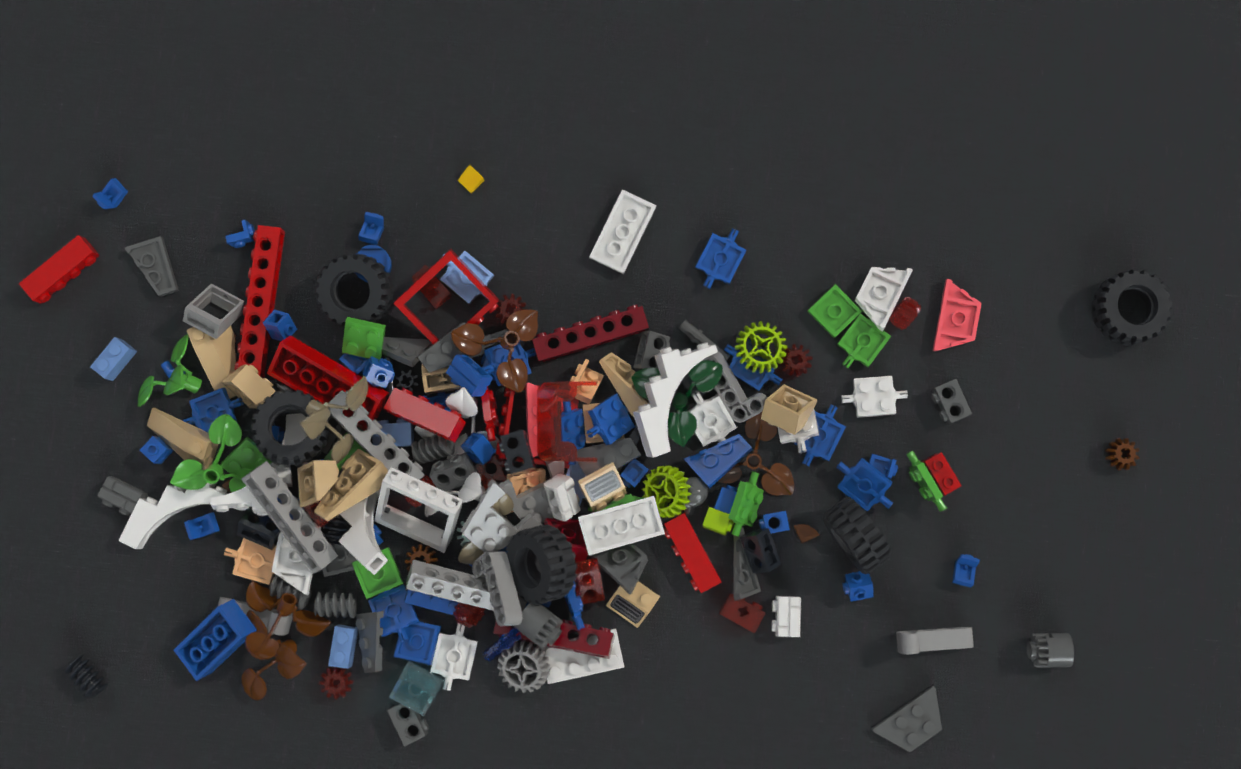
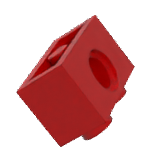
(942, 473)

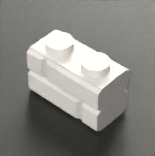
(562, 497)
(787, 616)

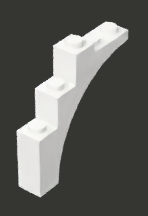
(653, 417)
(244, 498)
(149, 515)
(361, 538)

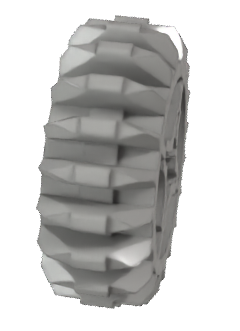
(516, 674)

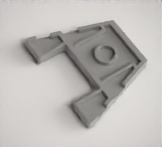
(534, 499)
(488, 527)

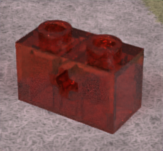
(750, 621)

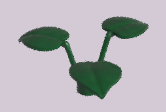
(683, 423)

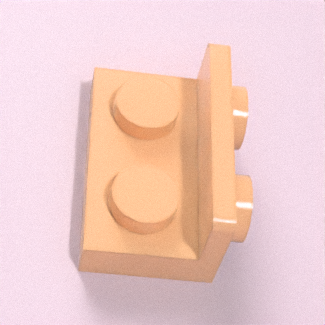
(586, 393)

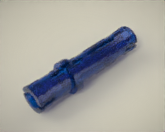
(505, 642)

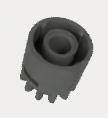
(539, 625)
(1051, 650)

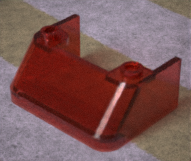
(549, 421)

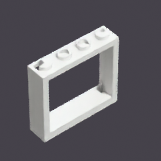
(410, 525)

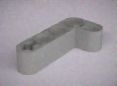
(740, 400)
(501, 586)
(267, 617)
(934, 639)

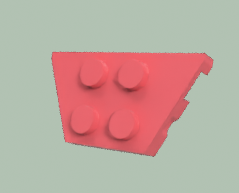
(957, 318)
(531, 411)

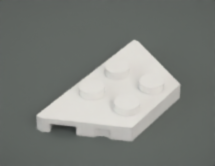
(881, 293)
(290, 566)

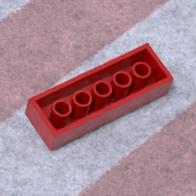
(320, 376)

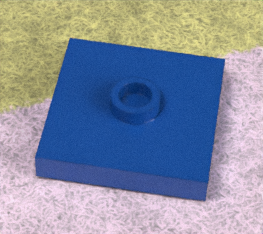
(421, 643)

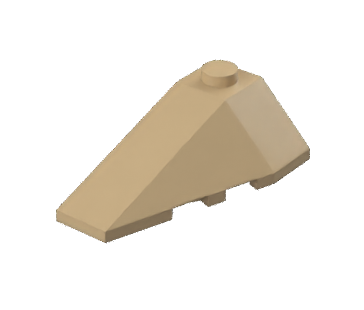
(215, 355)
(621, 377)
(183, 438)
(359, 479)

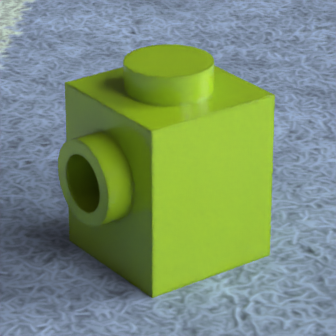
(718, 521)

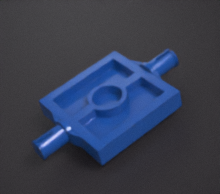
(720, 258)
(497, 355)
(751, 378)
(210, 406)
(610, 420)
(572, 427)
(829, 436)
(864, 484)
(575, 607)
(396, 612)

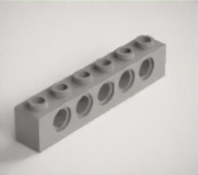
(363, 438)
(280, 516)
(451, 585)

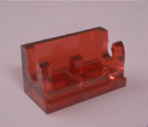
(433, 289)

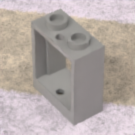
(206, 322)

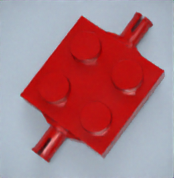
(490, 416)

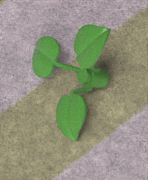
(177, 379)
(190, 472)

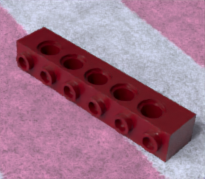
(545, 353)
(600, 649)

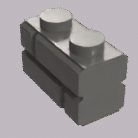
(120, 494)

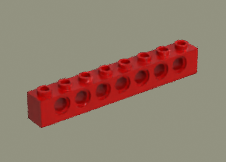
(262, 235)

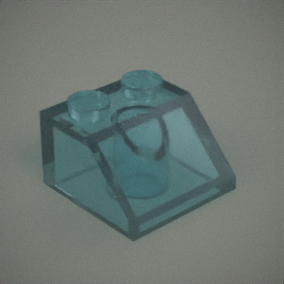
(417, 688)

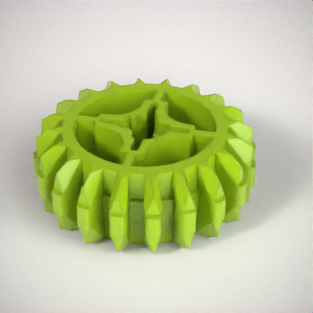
(757, 341)
(674, 485)

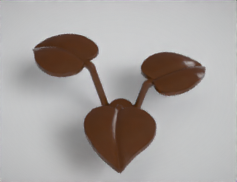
(521, 327)
(779, 477)
(259, 600)
(288, 663)

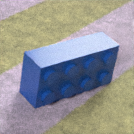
(214, 639)

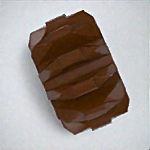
(1129, 454)
(420, 552)

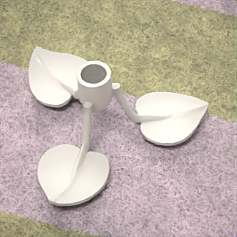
(465, 405)
(471, 488)

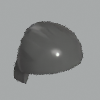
(698, 493)

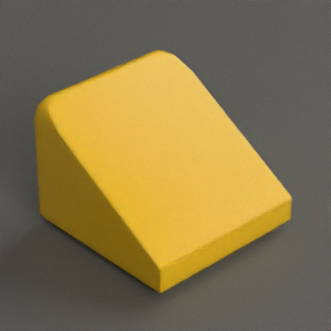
(471, 179)

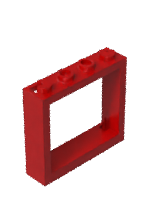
(428, 275)
(504, 428)

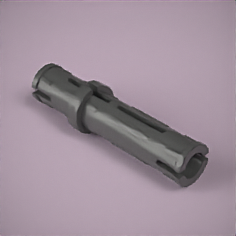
(698, 337)

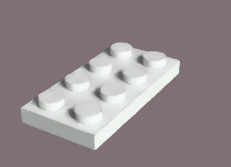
(622, 231)
(621, 525)
(571, 665)

